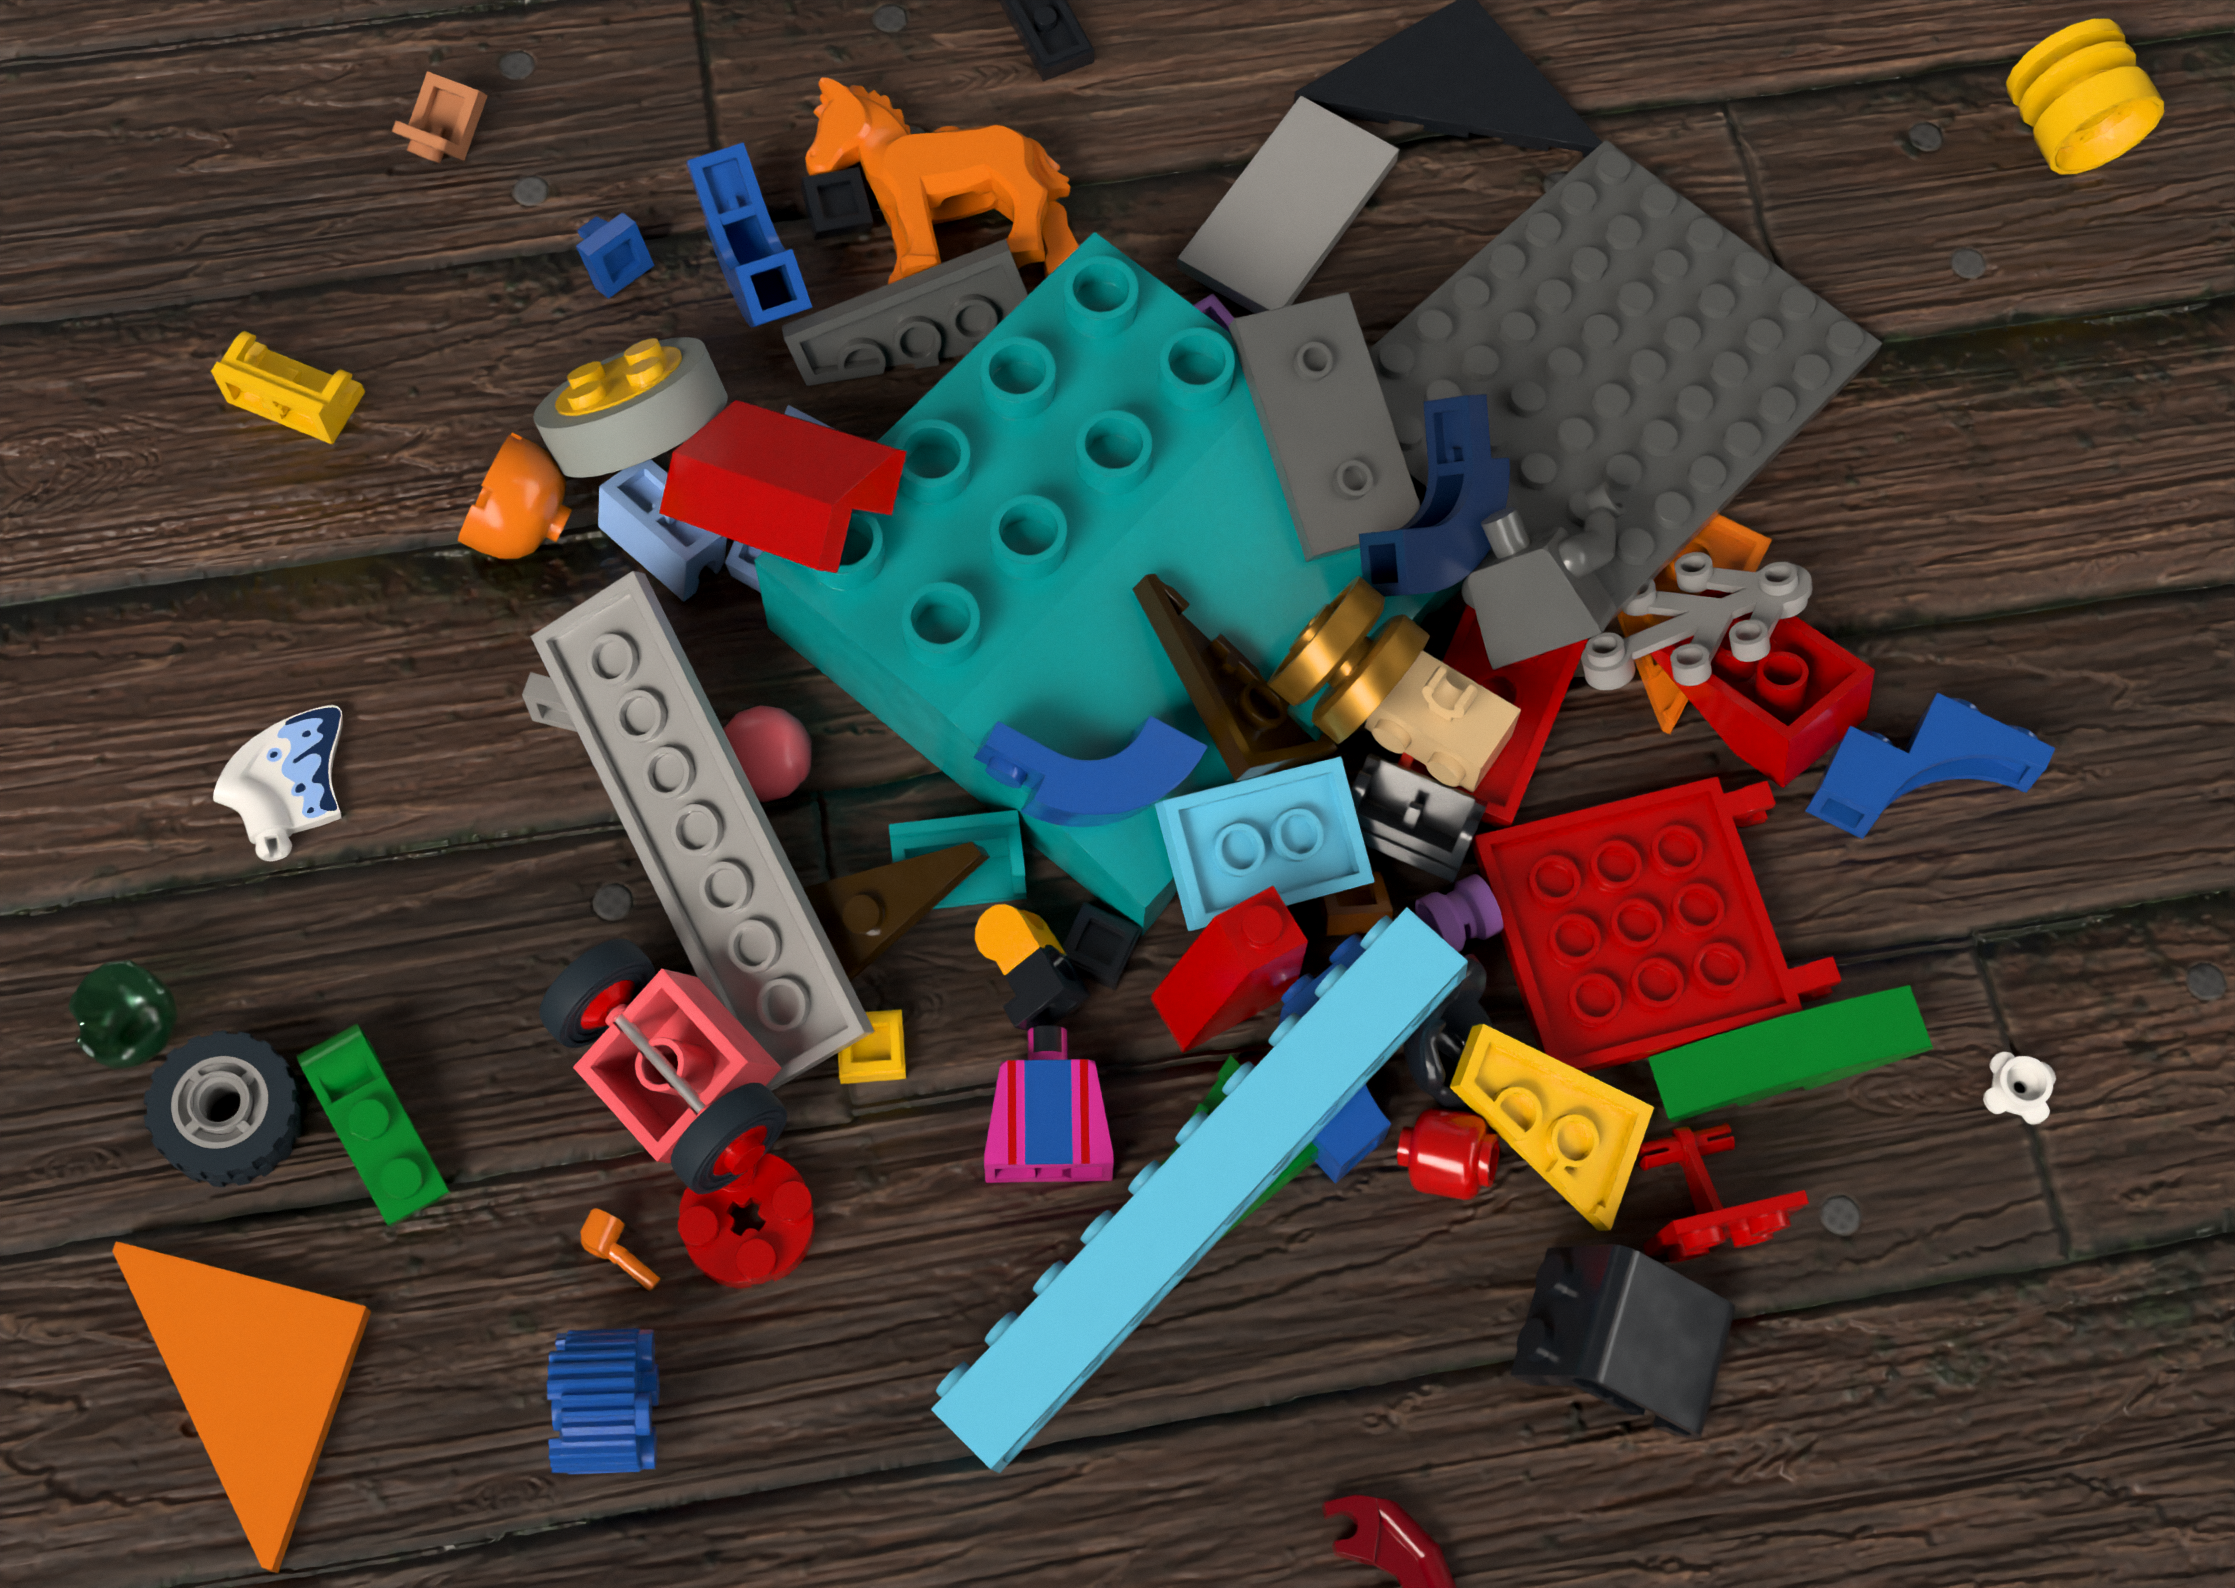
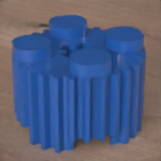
(603, 1401)

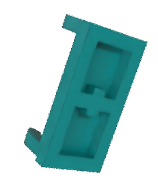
(997, 832)

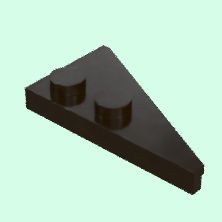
(1229, 692)
(879, 905)

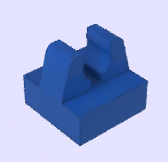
(613, 253)

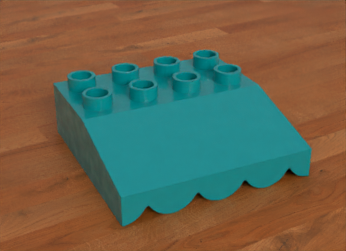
(1033, 496)

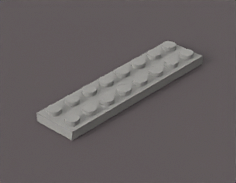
(700, 826)

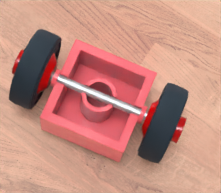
(668, 1063)

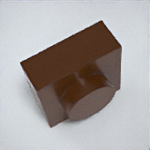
(1355, 908)

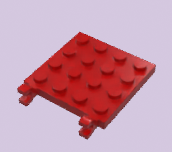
(1642, 925)

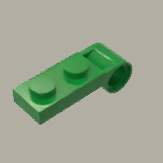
(373, 1124)

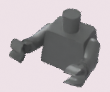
(1542, 586)

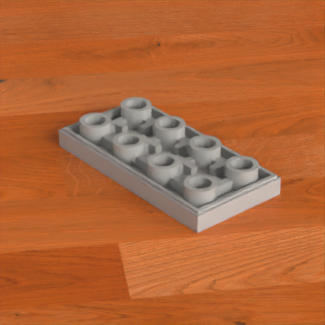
(1287, 209)

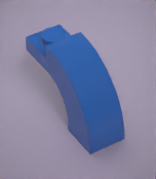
(1091, 791)

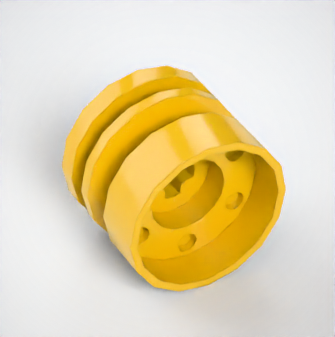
(2084, 96)

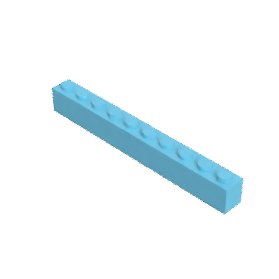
(1200, 1190)

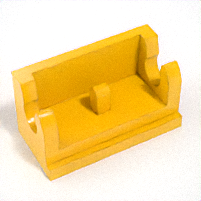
(286, 389)

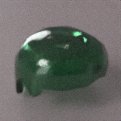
(123, 1014)

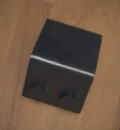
(1625, 1334)

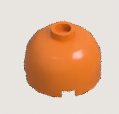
(517, 502)

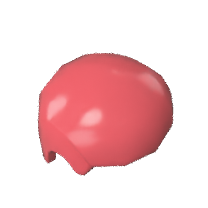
(771, 750)

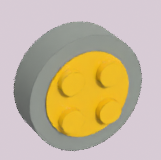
(630, 407)

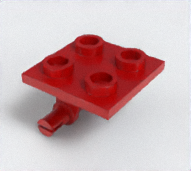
(1713, 1224)

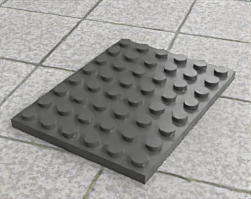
(1621, 351)

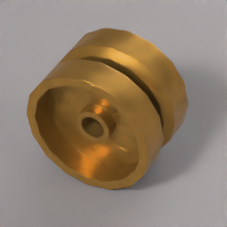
(1355, 666)

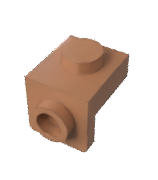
(442, 119)

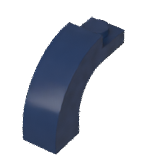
(1462, 490)

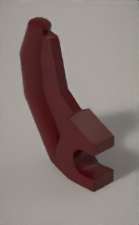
(1390, 1541)

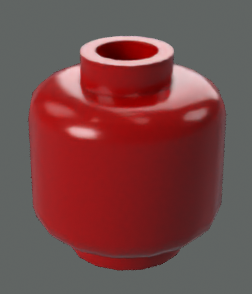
(1449, 1153)

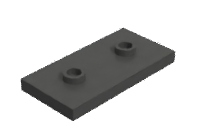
(1325, 423)

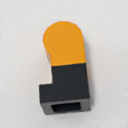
(1032, 964)

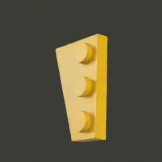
(1556, 1119)

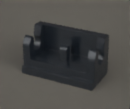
(1415, 816)

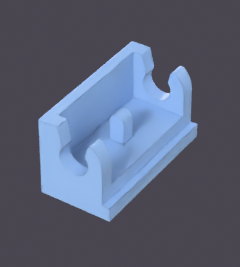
(661, 544)

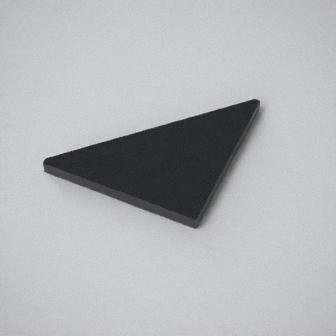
(1456, 79)

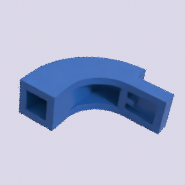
(752, 258)

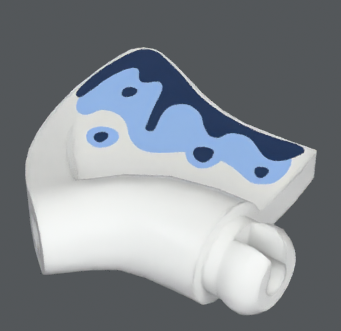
(284, 780)

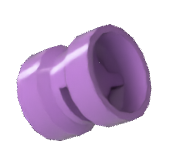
(1462, 913)

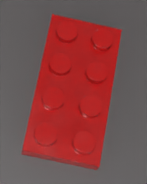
(1532, 685)

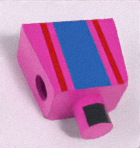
(1048, 1117)

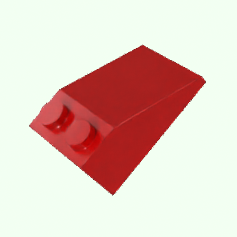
(1784, 706)

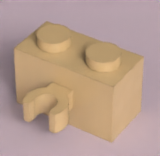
(1444, 722)

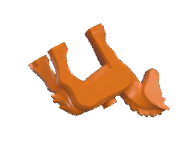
(942, 177)

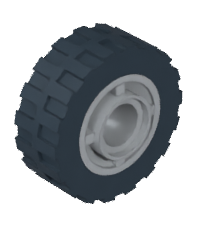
(196, 1080)

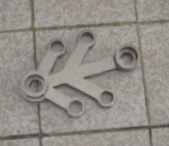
(1771, 593)

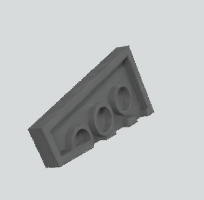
(909, 320)

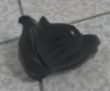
(1440, 1040)

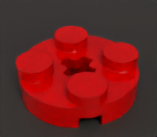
(756, 1255)

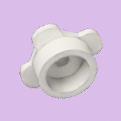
(2032, 1074)

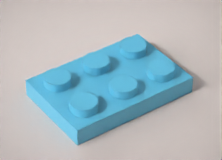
(1264, 832)

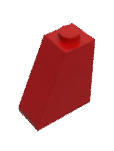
(1232, 970)

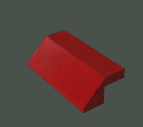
(780, 483)

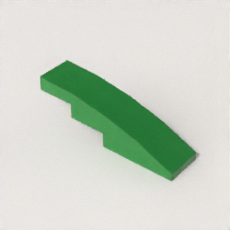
(1790, 1053)

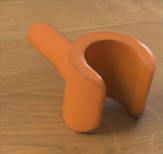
(600, 1239)

